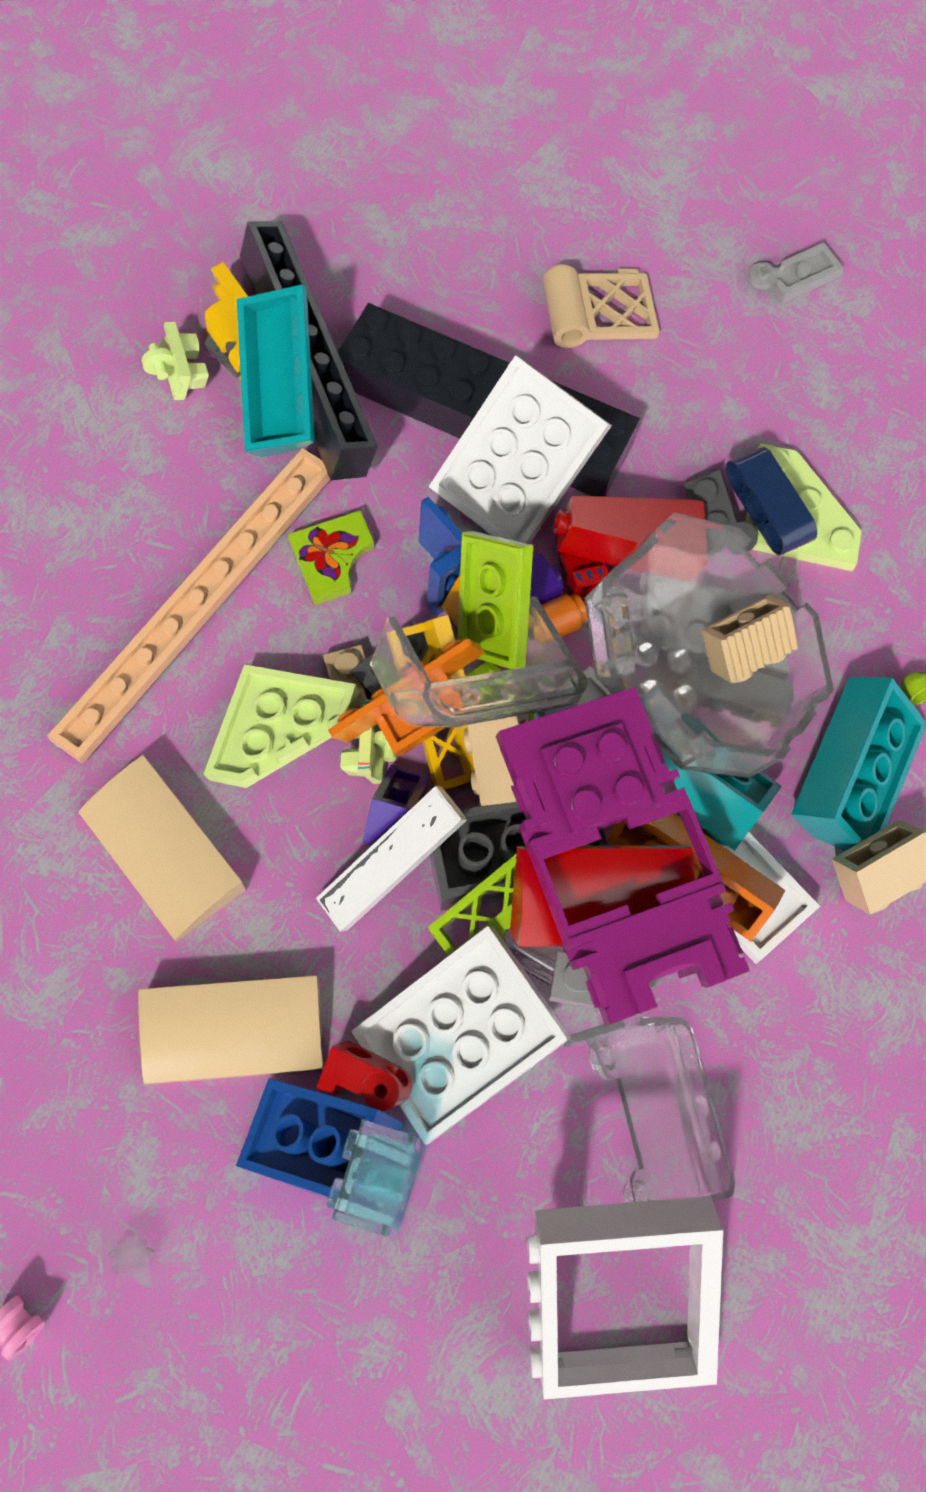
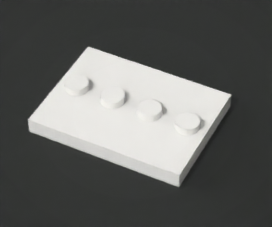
(519, 454)
(463, 1032)

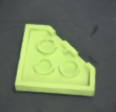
(837, 533)
(274, 722)

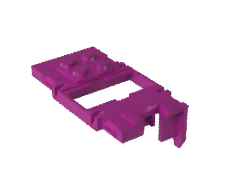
(589, 773)

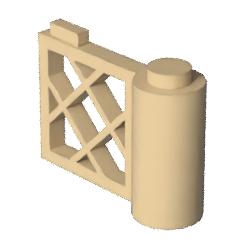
(572, 303)

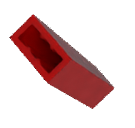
(612, 526)

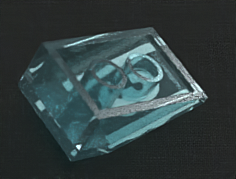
(376, 1179)

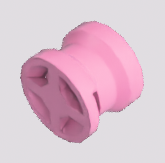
(17, 1328)

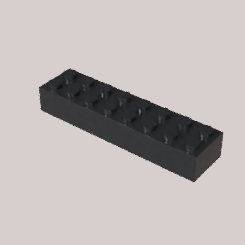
(449, 382)

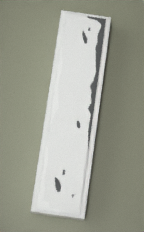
(391, 858)

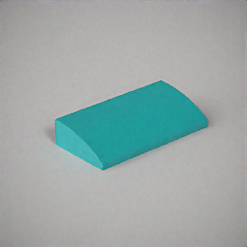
(275, 371)

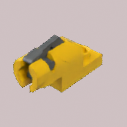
(223, 320)

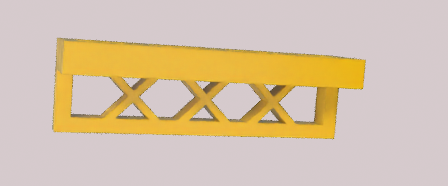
(438, 635)

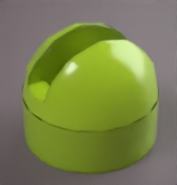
(914, 687)

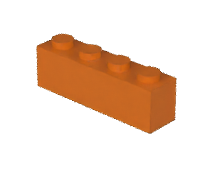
(747, 889)

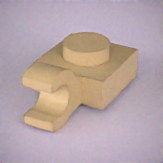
(340, 664)

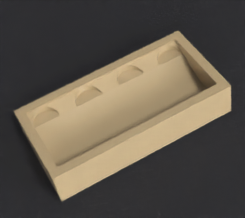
(161, 848)
(230, 1029)

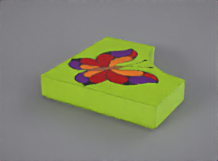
(329, 553)

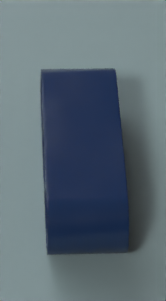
(771, 501)

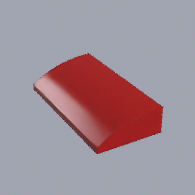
(593, 883)

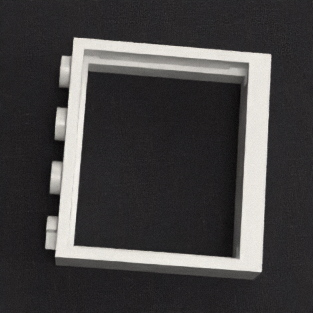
(618, 1229)

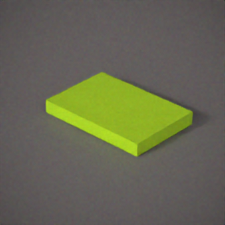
(495, 597)

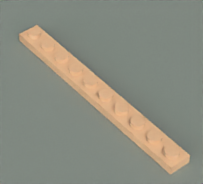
(189, 607)

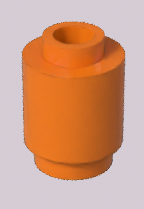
(566, 613)

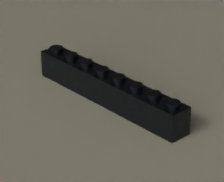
(339, 421)

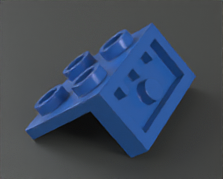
(443, 543)

